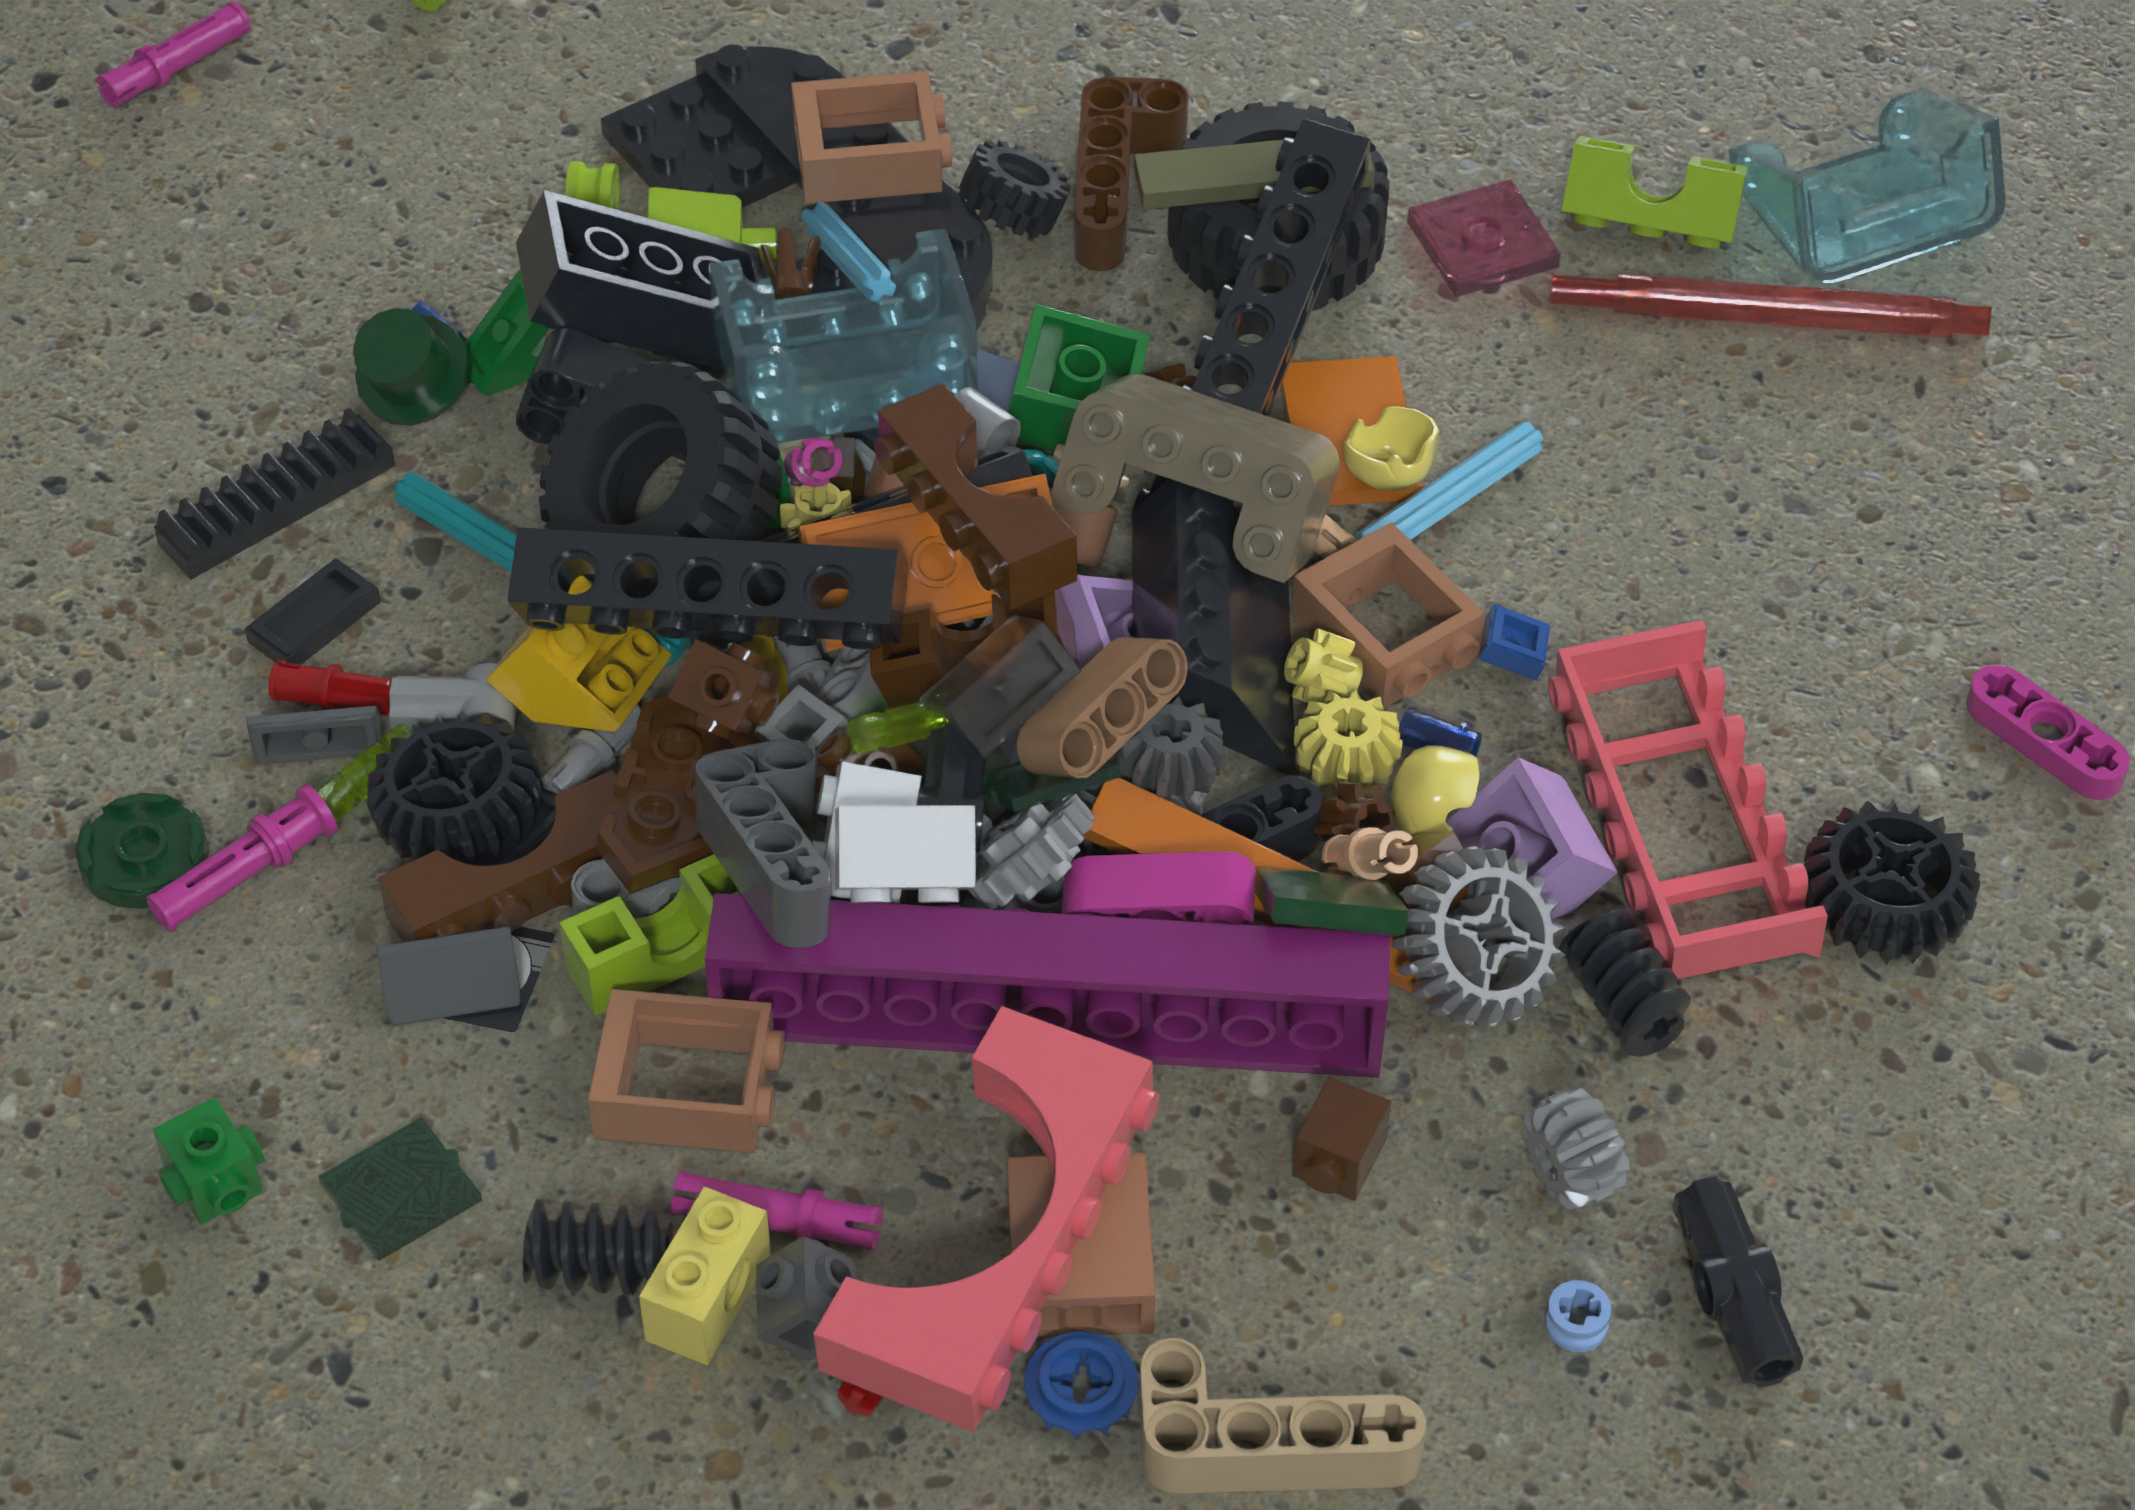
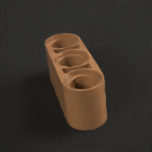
(1102, 707)

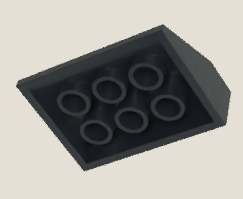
(1221, 617)

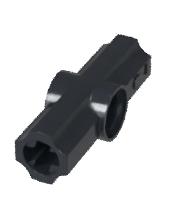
(1737, 1282)

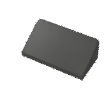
(314, 734)
(449, 975)

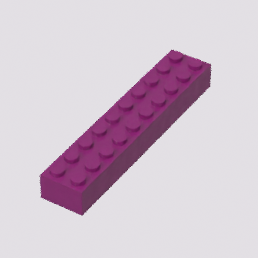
(1141, 985)

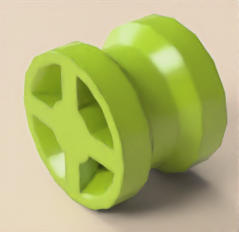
(594, 184)

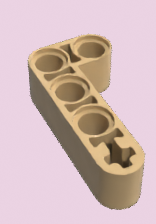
(1277, 1425)

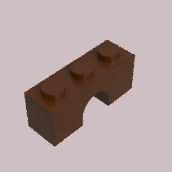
(931, 651)

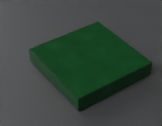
(1330, 901)

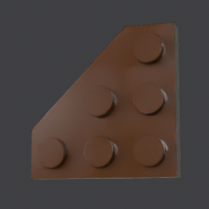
(652, 809)

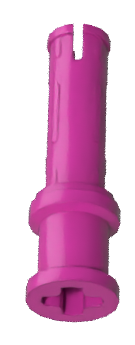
(268, 842)

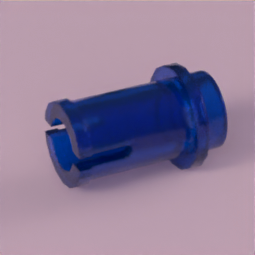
(1428, 730)

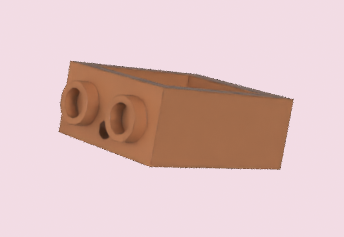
(870, 169)
(1364, 568)
(687, 1023)

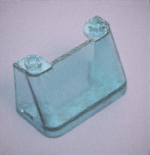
(1916, 192)

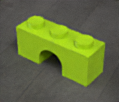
(1604, 189)
(619, 952)

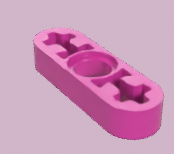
(2038, 706)

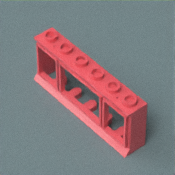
(1680, 654)

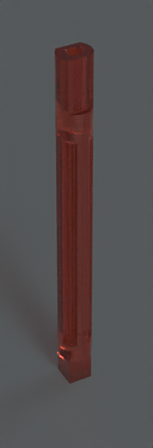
(1773, 304)

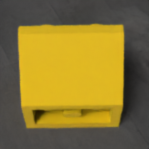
(579, 674)

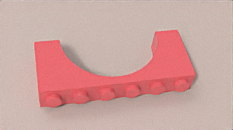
(954, 1341)

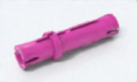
(158, 63)
(826, 462)
(791, 1212)

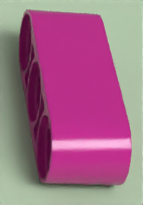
(1163, 886)

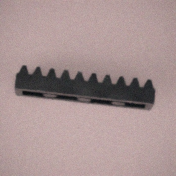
(273, 495)

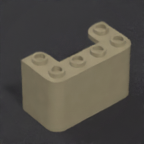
(1242, 455)

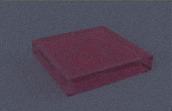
(1483, 238)

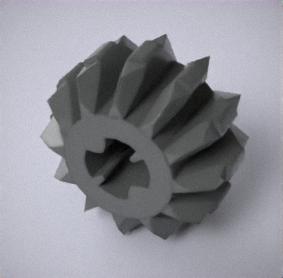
(1174, 752)

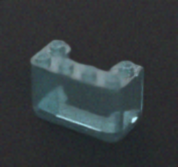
(837, 357)

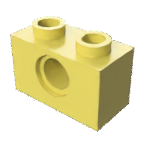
(704, 1276)

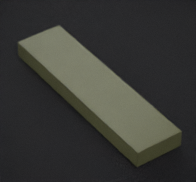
(1212, 174)

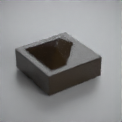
(852, 472)

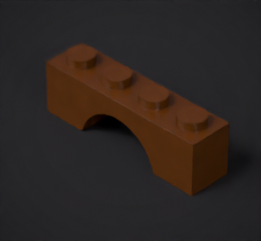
(1012, 543)
(451, 897)

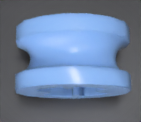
(1578, 1295)

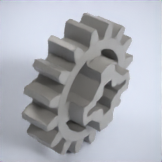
(1030, 850)

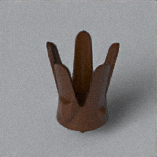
(787, 280)

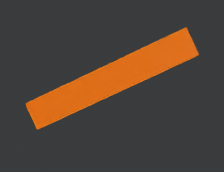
(1143, 823)

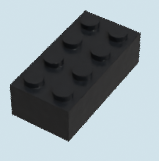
(625, 277)

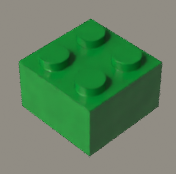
(1063, 364)

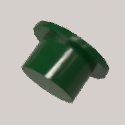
(409, 366)

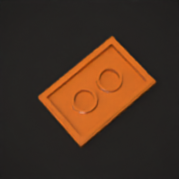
(1329, 401)

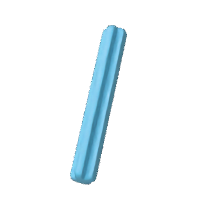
(849, 252)
(1461, 482)

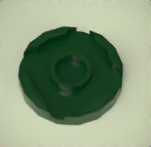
(139, 848)

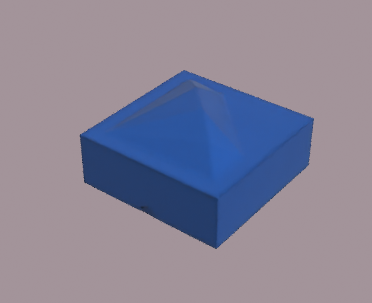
(1514, 642)

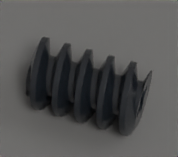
(1627, 981)
(592, 1248)

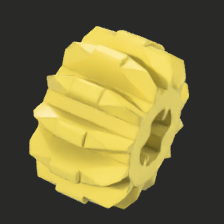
(1347, 741)

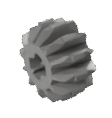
(1575, 1148)

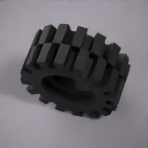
(1014, 188)

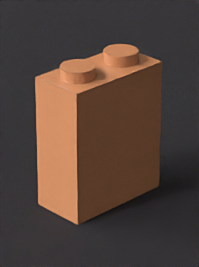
(1112, 1270)

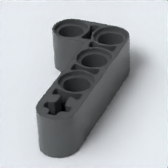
(750, 819)

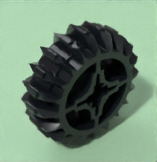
(454, 788)
(1893, 862)

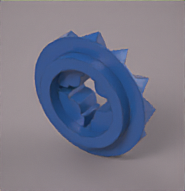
(1055, 1368)

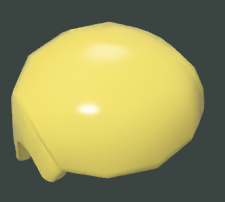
(1394, 450)
(1432, 785)

